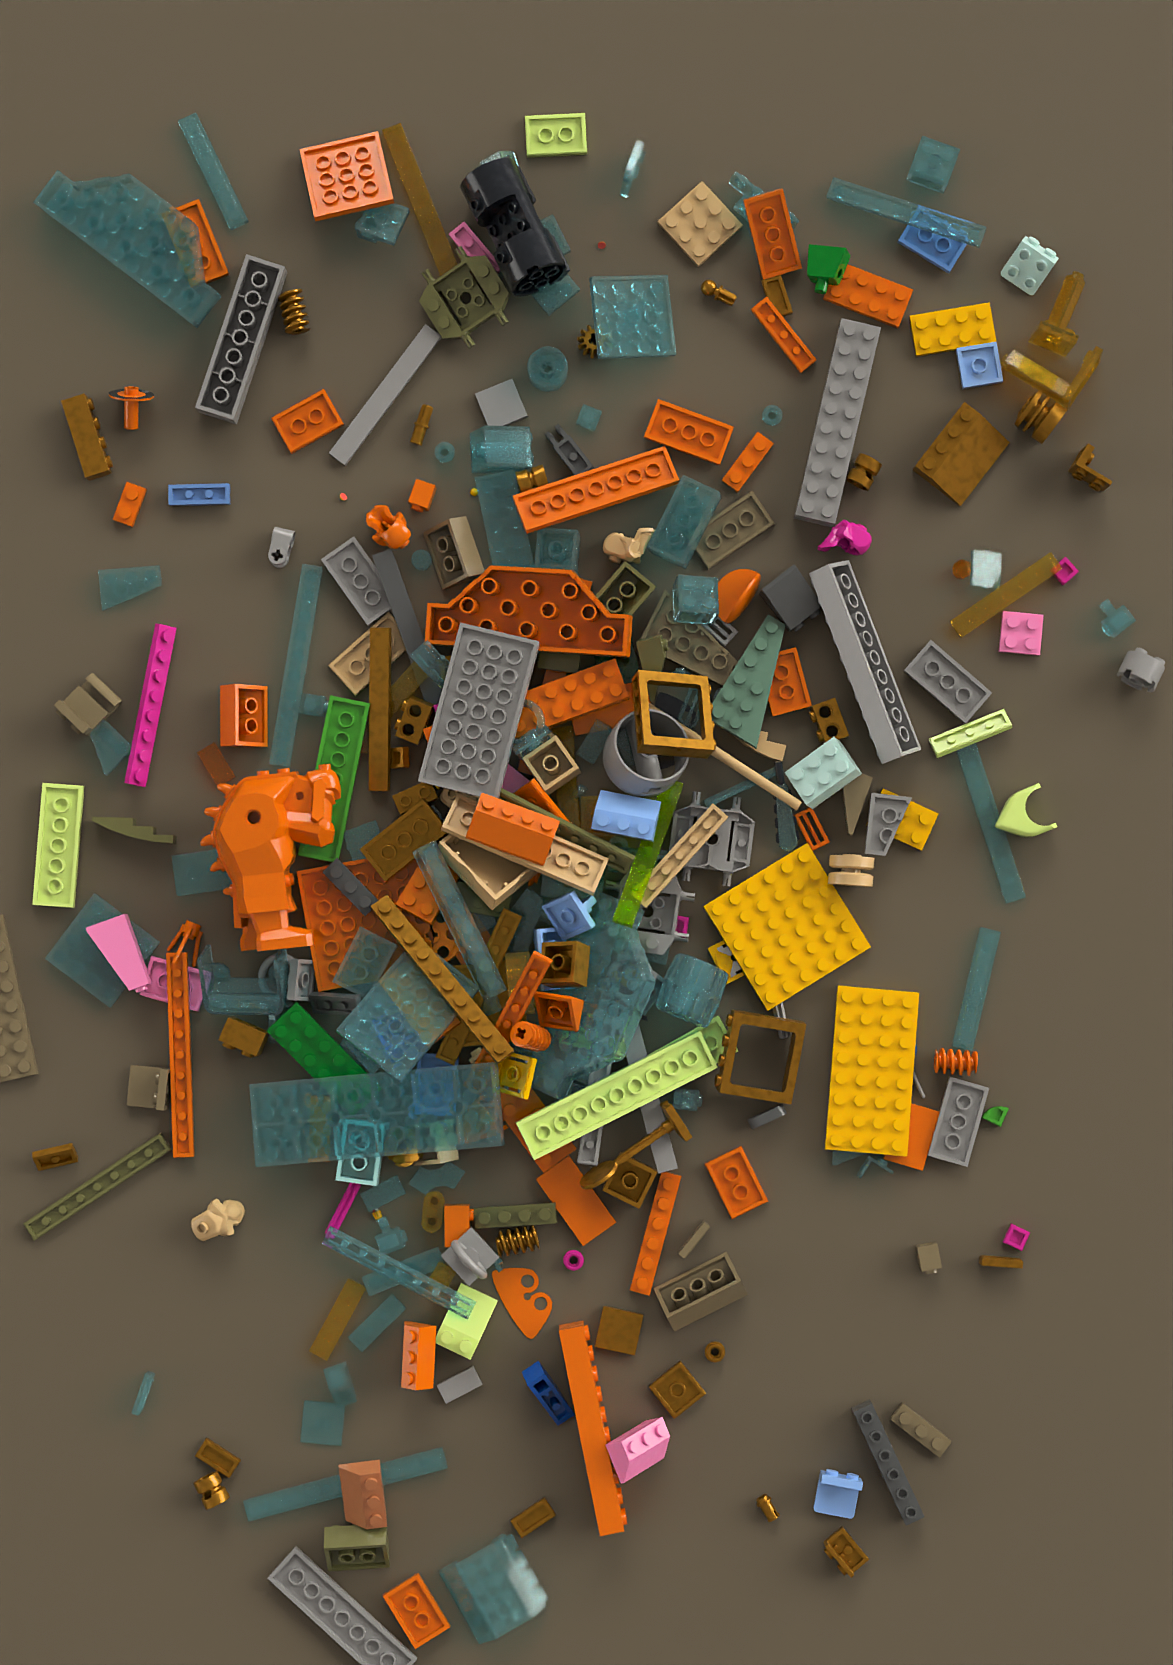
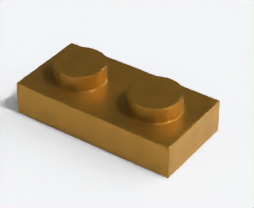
(55, 1156)

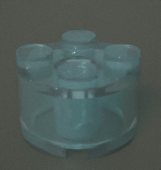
(538, 363)

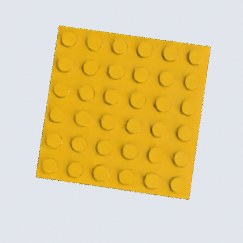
(786, 926)

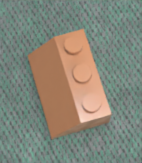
(363, 1494)

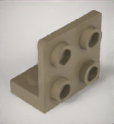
(149, 1087)

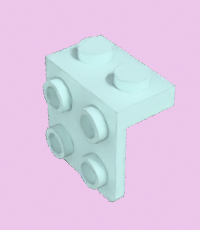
(1029, 265)

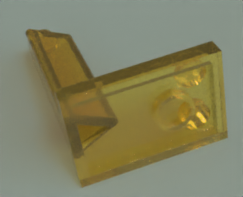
(1053, 333)
(1046, 381)

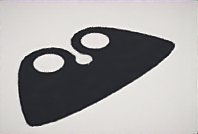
(672, 707)

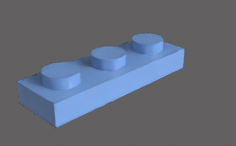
(199, 494)

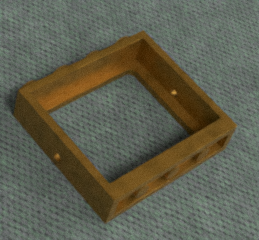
(672, 746)
(729, 1041)

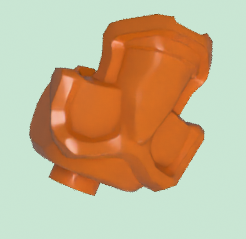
(390, 529)

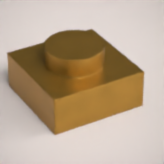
(399, 757)

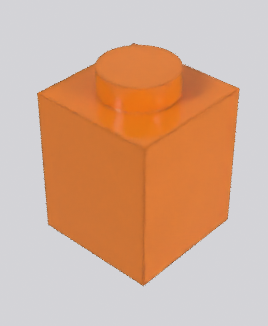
(421, 495)

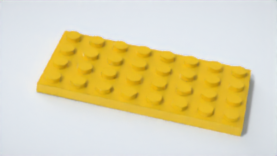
(872, 1071)

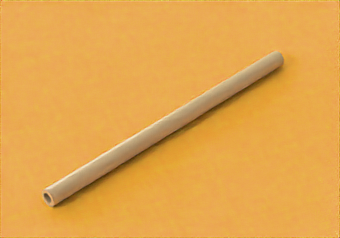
(745, 770)

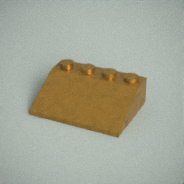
(961, 454)

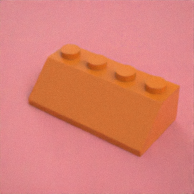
(512, 829)

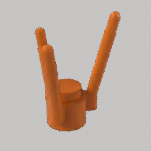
(189, 930)

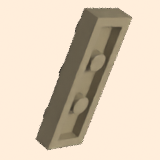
(920, 1430)

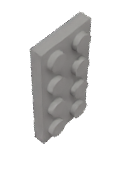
(358, 580)
(947, 681)
(958, 1121)

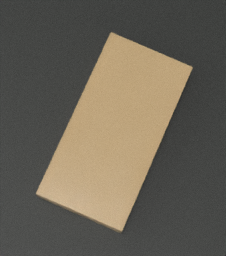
(354, 663)

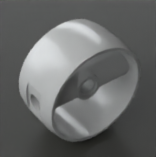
(648, 779)

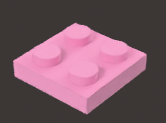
(1020, 633)

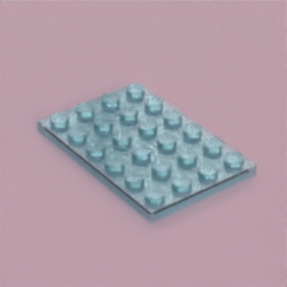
(401, 1017)

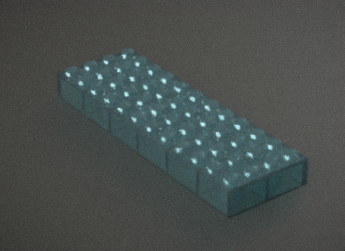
(376, 1115)

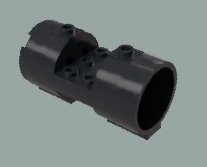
(504, 205)

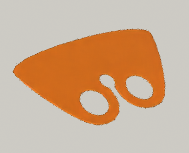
(512, 1295)

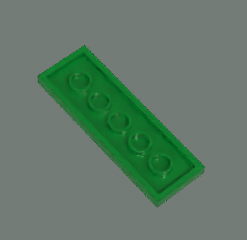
(312, 1045)

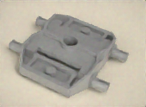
(715, 856)
(663, 917)

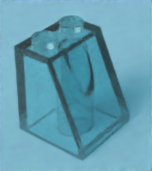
(501, 449)

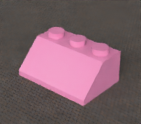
(639, 1448)

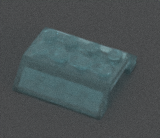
(494, 1589)

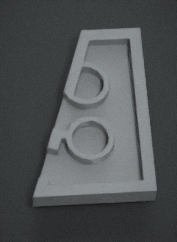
(883, 821)

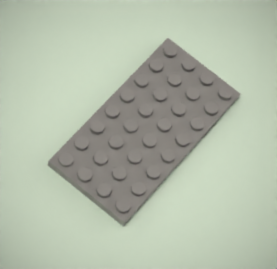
(479, 711)

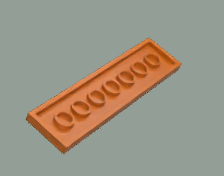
(595, 489)

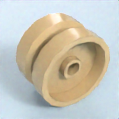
(851, 870)

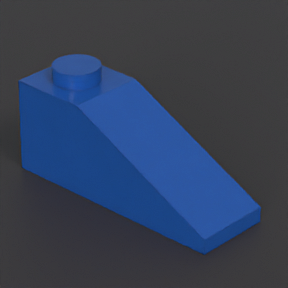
(547, 1393)

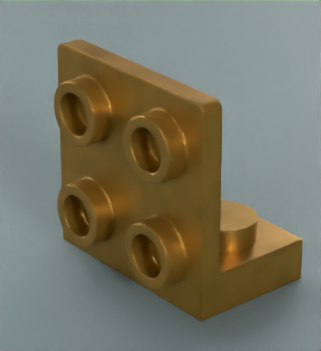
(1081, 471)

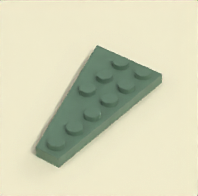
(744, 696)

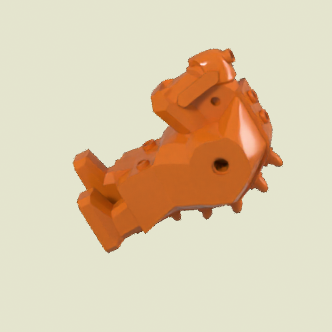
(257, 847)

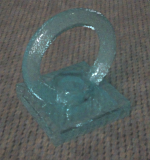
(534, 737)

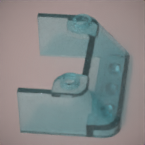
(243, 995)

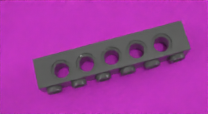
(887, 1462)

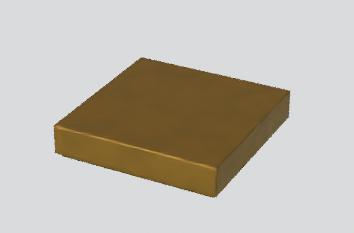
(619, 1330)
(677, 1389)

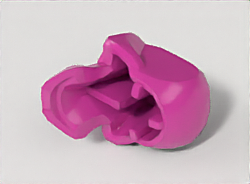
(849, 536)

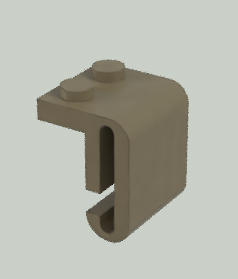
(88, 705)

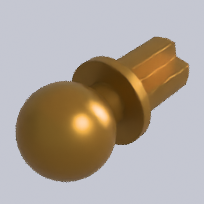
(710, 288)

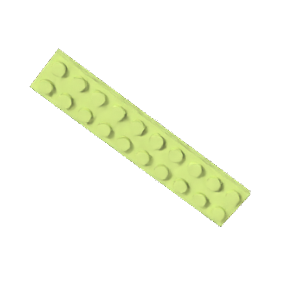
(616, 1095)

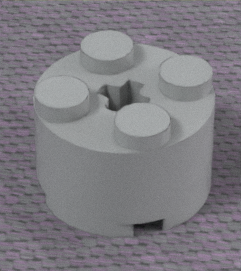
(1141, 670)

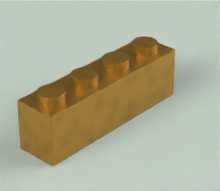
(87, 437)

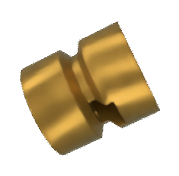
(864, 470)
(531, 479)
(211, 1490)

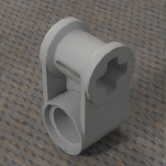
(281, 542)

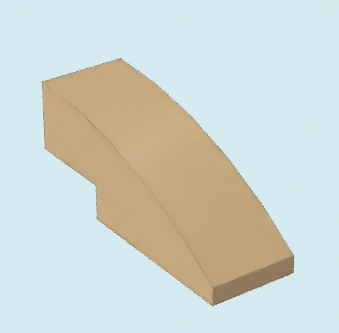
(766, 748)

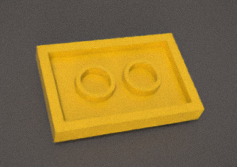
(915, 824)

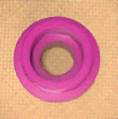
(566, 1260)

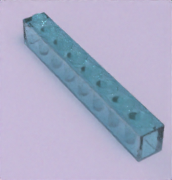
(459, 920)

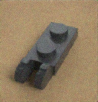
(569, 452)

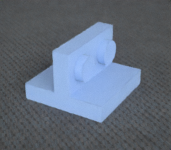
(570, 914)

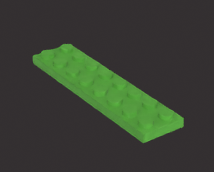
(342, 749)

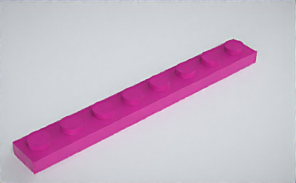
(150, 705)

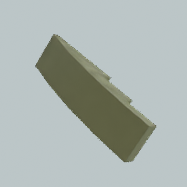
(128, 827)

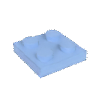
(979, 365)

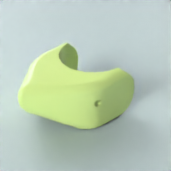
(1014, 816)

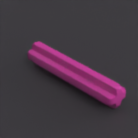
(344, 1206)

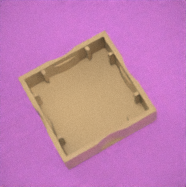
(484, 872)

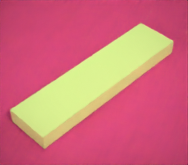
(970, 733)

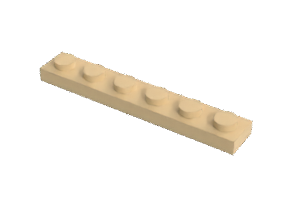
(683, 852)

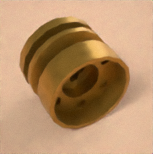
(1040, 416)

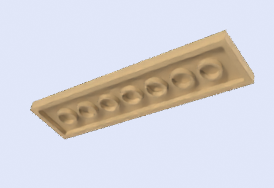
(564, 862)

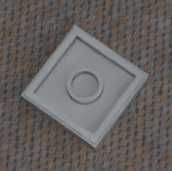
(501, 404)

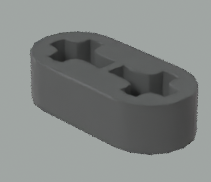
(767, 1116)

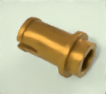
(767, 1507)

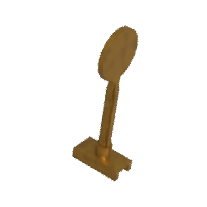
(605, 1170)

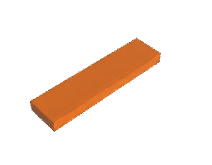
(783, 334)

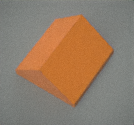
(558, 1011)

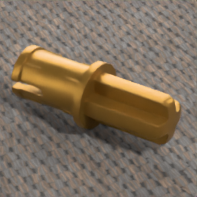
(421, 424)

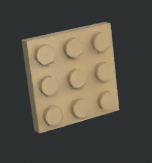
(700, 224)

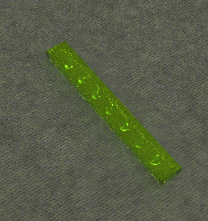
(646, 860)

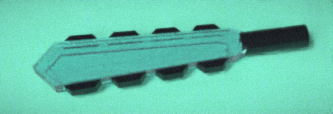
(785, 822)

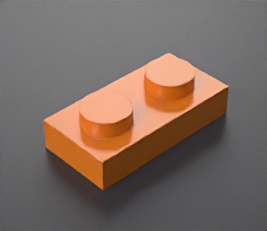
(129, 504)

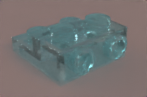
(382, 223)

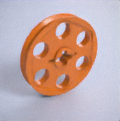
(442, 939)

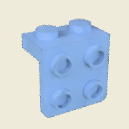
(837, 1493)

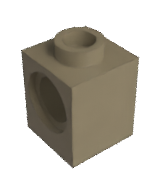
(928, 1257)

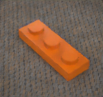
(747, 462)

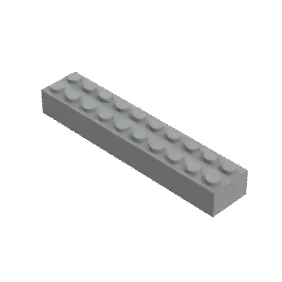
(837, 422)
(864, 661)

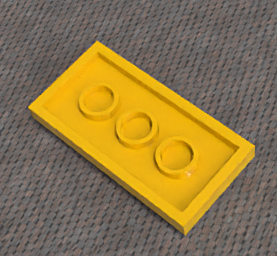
(952, 329)

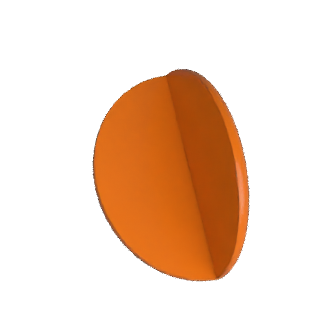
(736, 593)

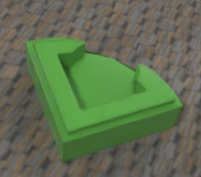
(995, 1115)

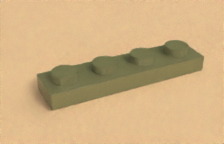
(515, 1215)

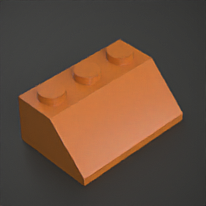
(243, 715)
(418, 1356)

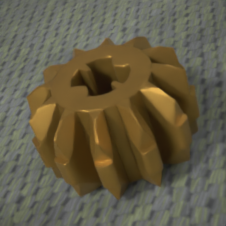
(585, 341)

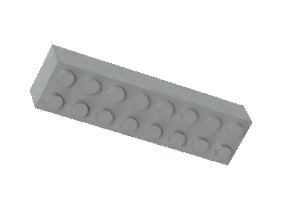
(241, 339)

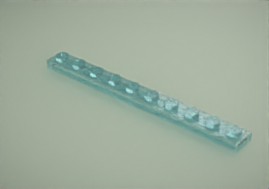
(296, 665)
(330, 1487)

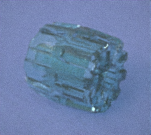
(691, 990)

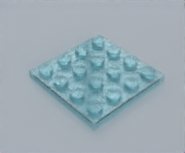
(632, 316)
(82, 959)

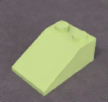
(463, 1334)

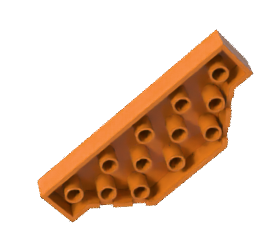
(534, 605)

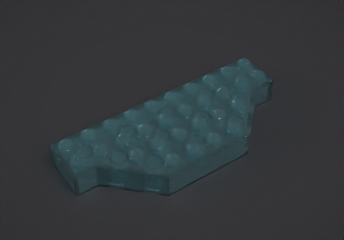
(136, 235)
(612, 1007)

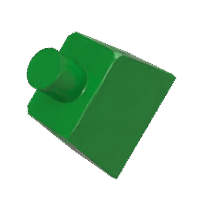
(826, 266)

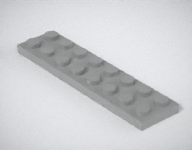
(338, 1612)

